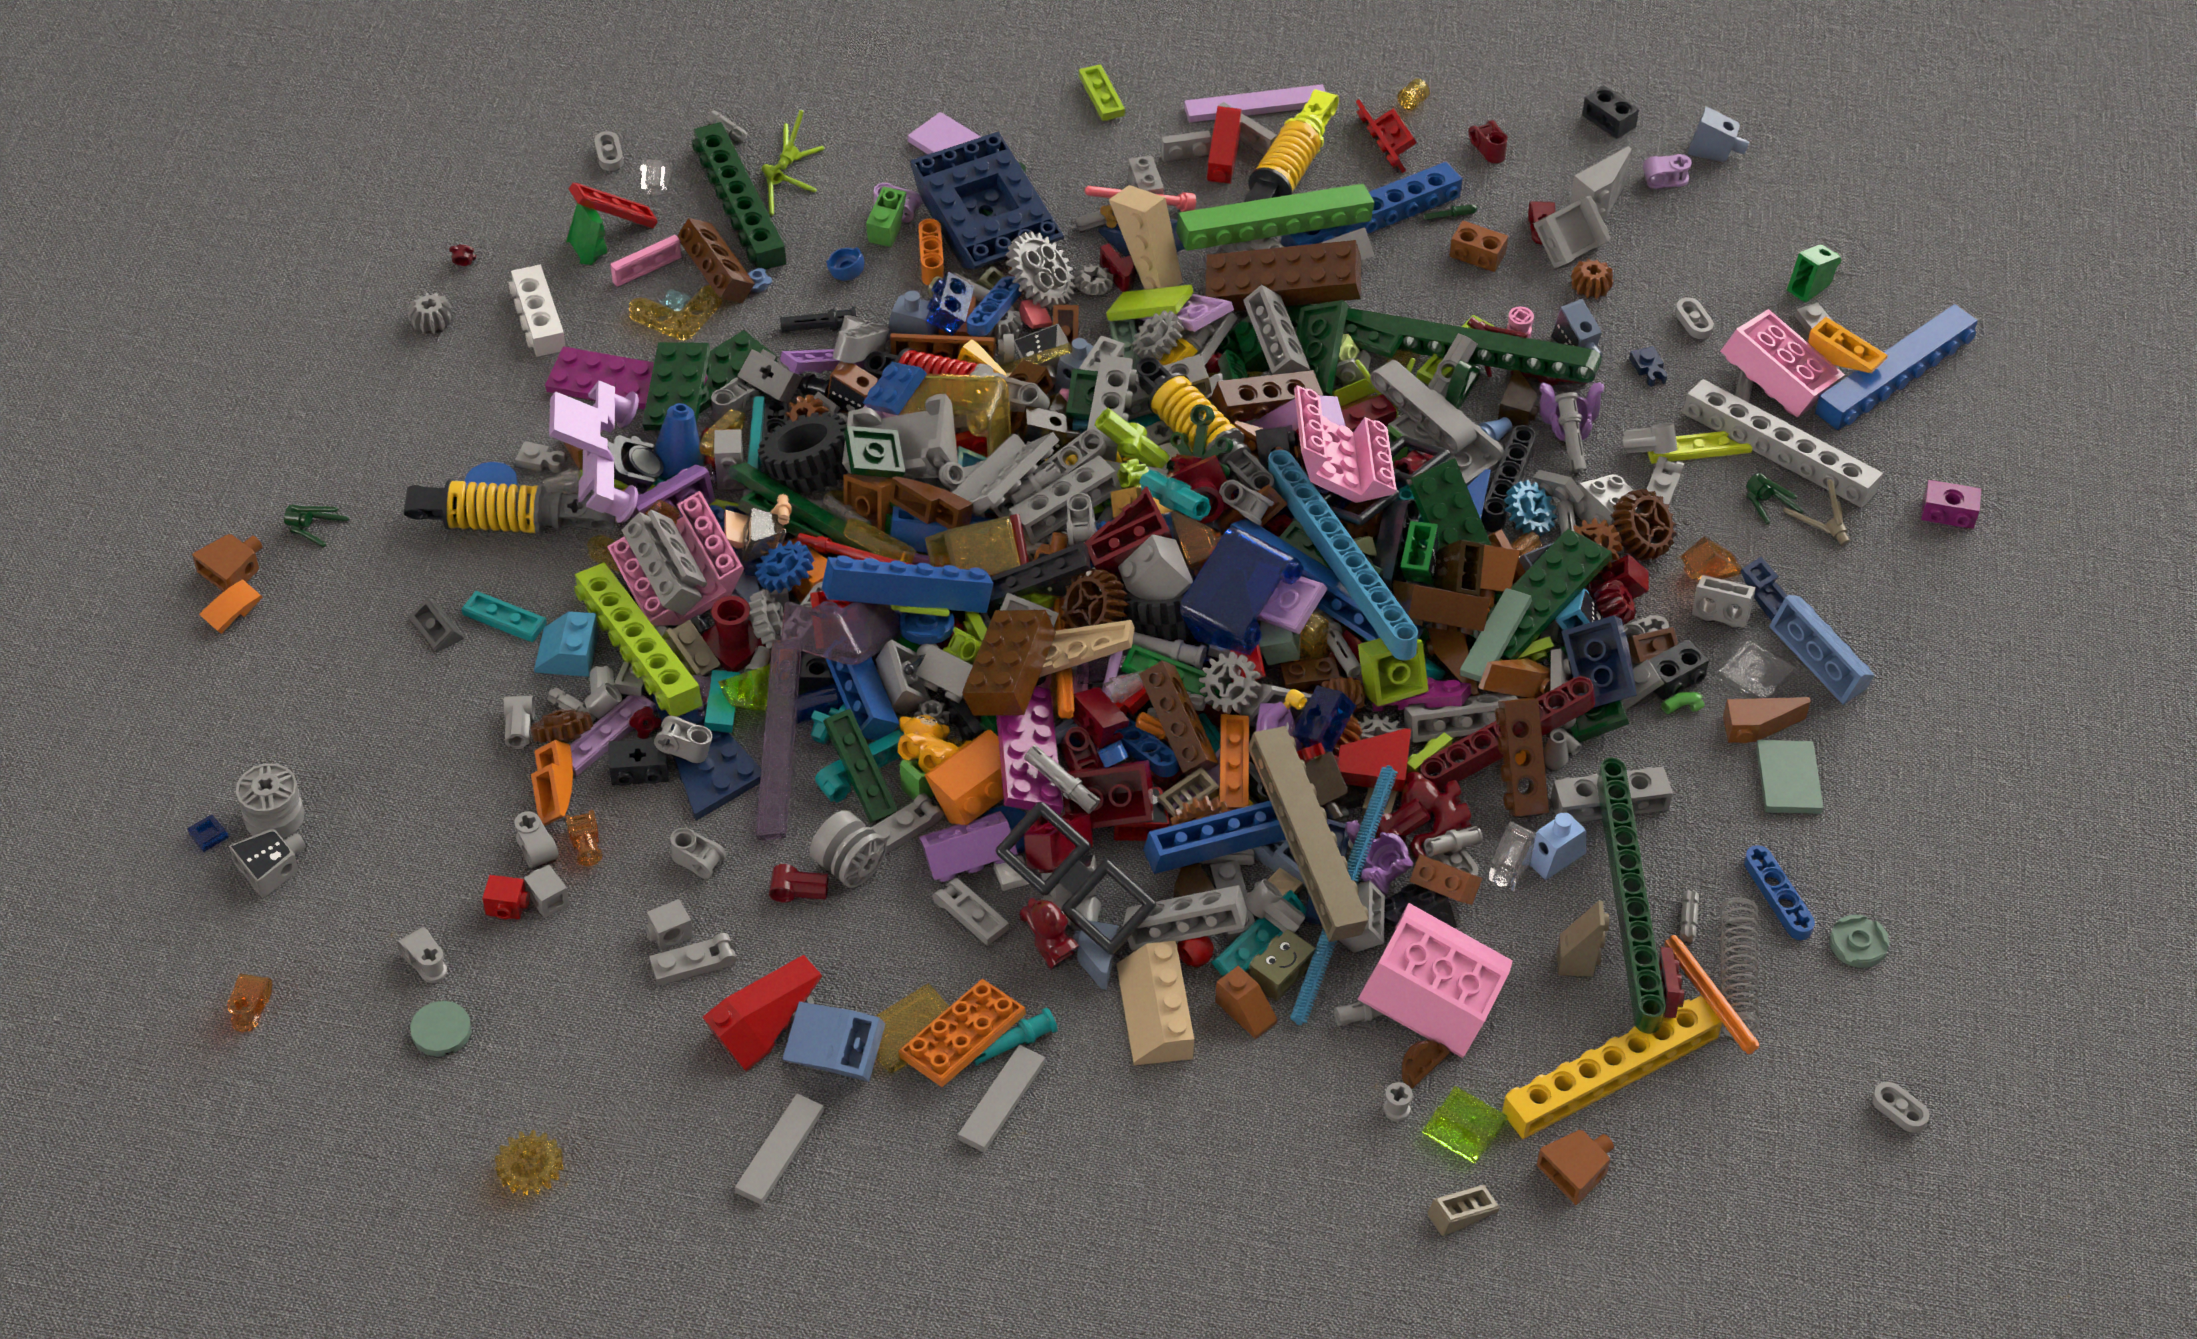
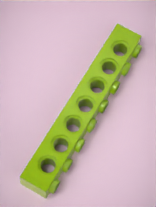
(638, 640)

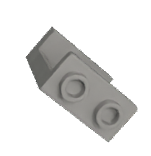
(1572, 231)

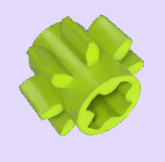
(1130, 473)

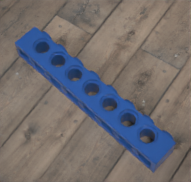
(1394, 203)

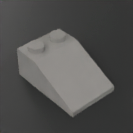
(1603, 181)

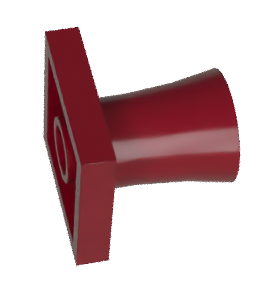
(1205, 479)
(733, 634)

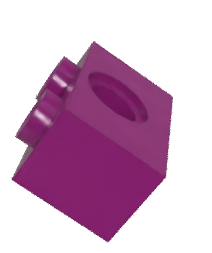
(1951, 504)

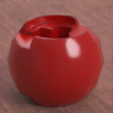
(1196, 951)

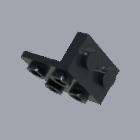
(1422, 898)

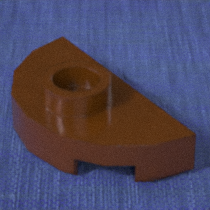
(1421, 1060)

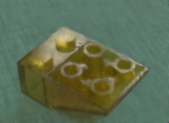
(979, 545)

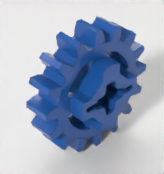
(784, 566)

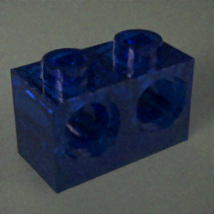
(949, 303)

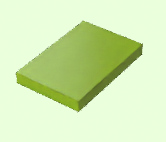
(1148, 302)

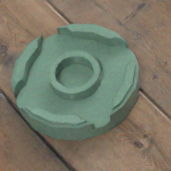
(1859, 941)
(440, 1028)

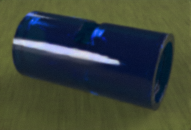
(819, 700)

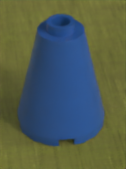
(678, 441)

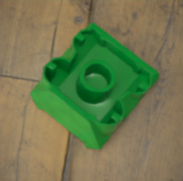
(587, 235)

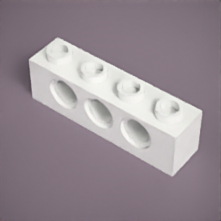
(537, 310)

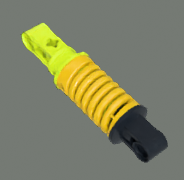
(1293, 149)

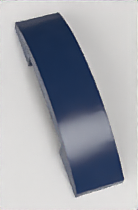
(1767, 591)

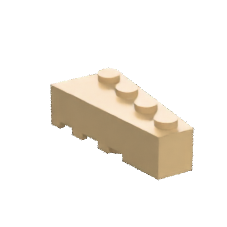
(1148, 235)

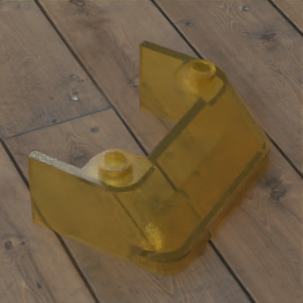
(976, 396)

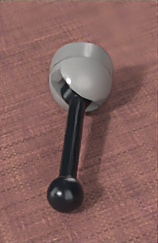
(909, 669)

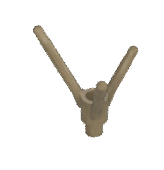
(1834, 526)

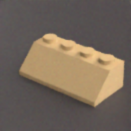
(1156, 1004)

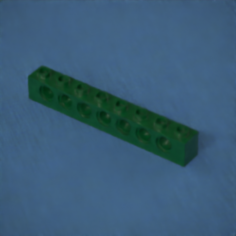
(739, 197)

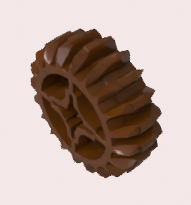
(1649, 522)
(1087, 603)

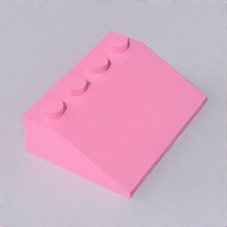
(1781, 362)

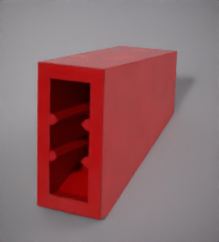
(1224, 145)
(1363, 759)

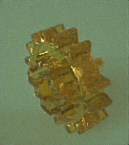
(515, 1170)

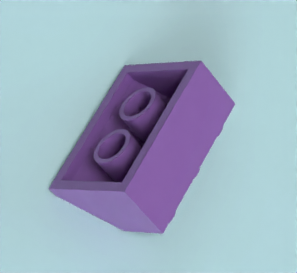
(678, 489)
(965, 846)

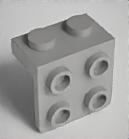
(1600, 498)

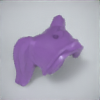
(1587, 407)
(1385, 860)

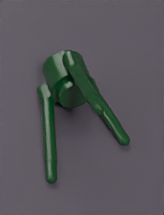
(1763, 488)
(301, 517)

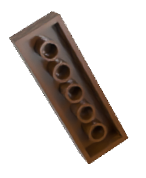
(1294, 272)

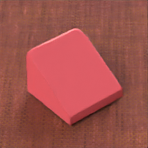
(1034, 315)

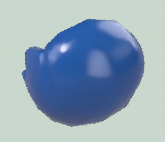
(846, 264)

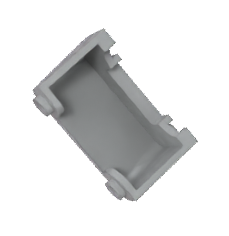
(924, 436)

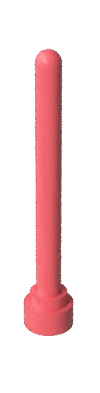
(1183, 201)

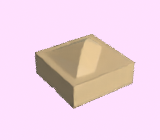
(1285, 882)

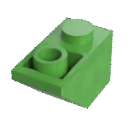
(886, 217)

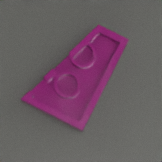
(1439, 695)

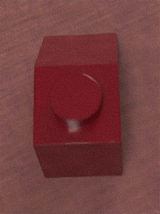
(1626, 570)

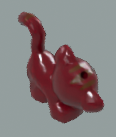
(1442, 805)
(1048, 926)

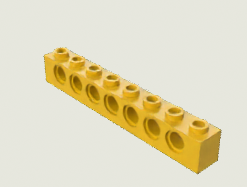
(1605, 1079)

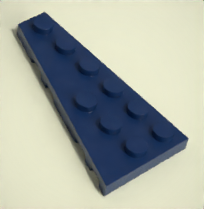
(722, 775)

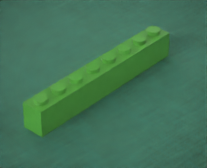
(1274, 217)

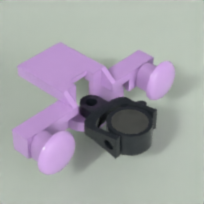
(602, 460)

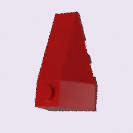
(757, 1013)

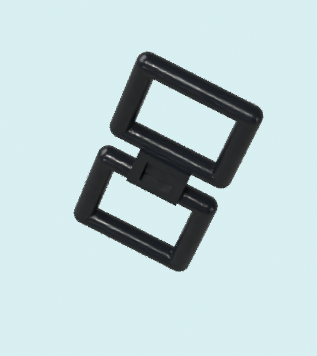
(1440, 455)
(1076, 877)

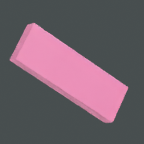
(645, 260)

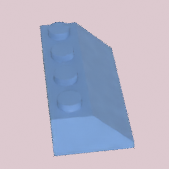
(1821, 649)

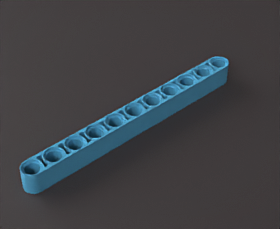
(1343, 556)

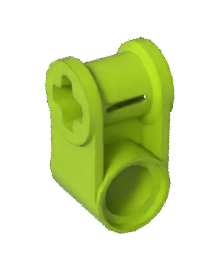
(963, 646)

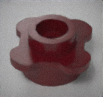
(462, 255)
(639, 717)

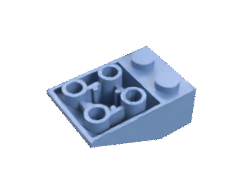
(834, 1040)

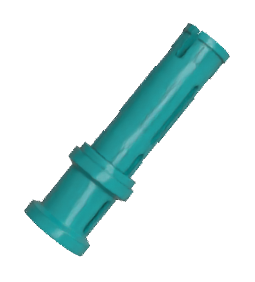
(1025, 1031)

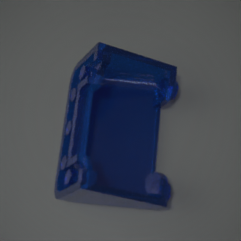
(1234, 590)

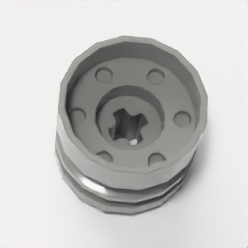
(270, 800)
(848, 848)

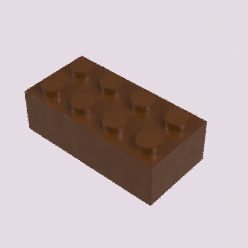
(1009, 662)

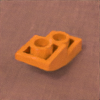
(230, 604)

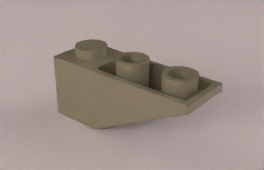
(1582, 942)

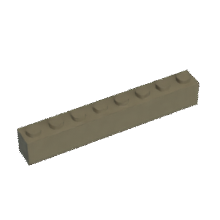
(1308, 834)

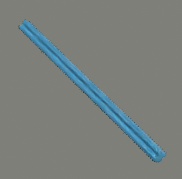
(1356, 858)

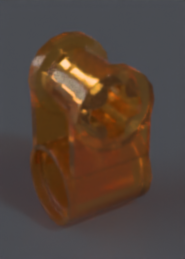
(248, 1001)

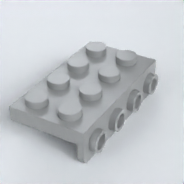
(1473, 459)
(1004, 470)

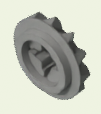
(1100, 285)

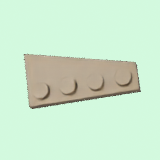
(1087, 644)

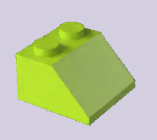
(1389, 678)

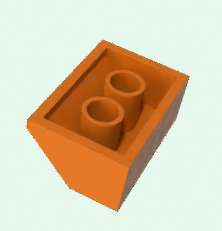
(969, 780)

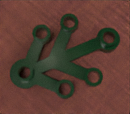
(1200, 439)

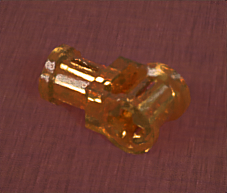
(584, 837)

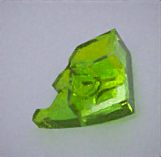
(748, 689)

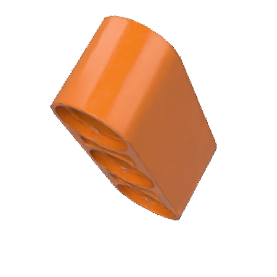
(930, 250)

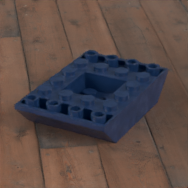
(978, 177)

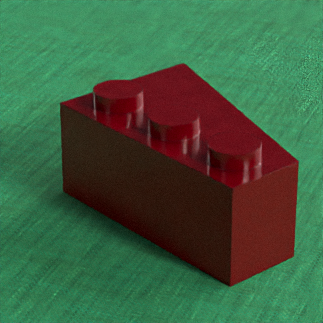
(1126, 532)
(1048, 847)

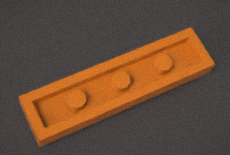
(1234, 761)

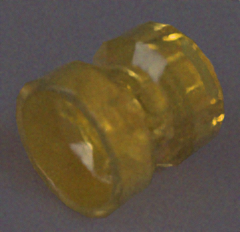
(1413, 94)

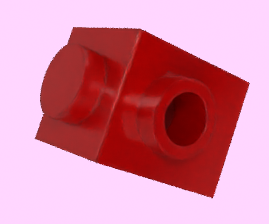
(505, 897)

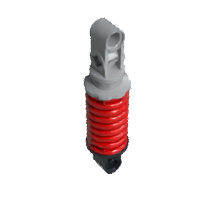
(1020, 392)

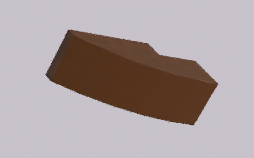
(930, 503)

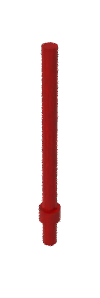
(825, 545)

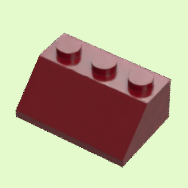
(1372, 407)
(1123, 793)

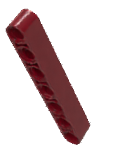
(1477, 759)

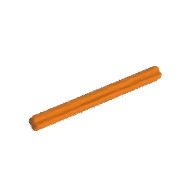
(1064, 677)
(1712, 995)

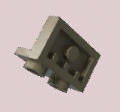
(691, 649)

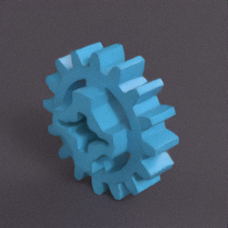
(1530, 508)

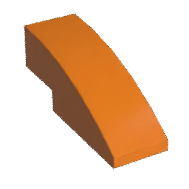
(552, 780)

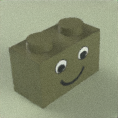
(1281, 964)

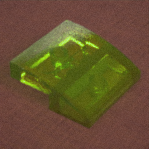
(1465, 1124)

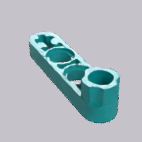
(834, 779)

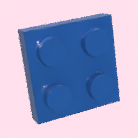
(894, 388)

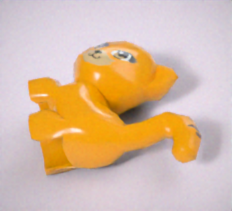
(925, 741)

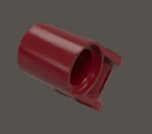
(1489, 141)
(1536, 211)
(1081, 757)

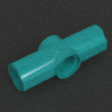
(1175, 495)

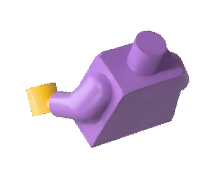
(1279, 714)

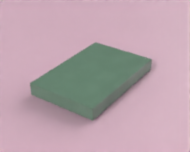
(1789, 776)

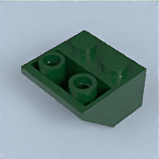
(1245, 343)

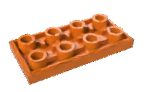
(962, 1032)

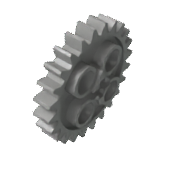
(1040, 270)

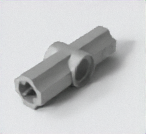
(1461, 349)

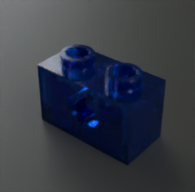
(1324, 718)

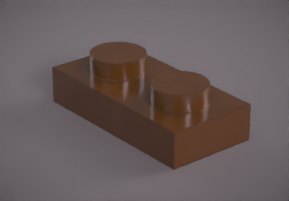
(1651, 644)

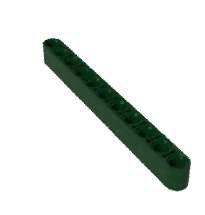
(1493, 348)
(1630, 896)

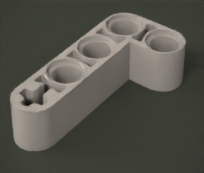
(859, 339)

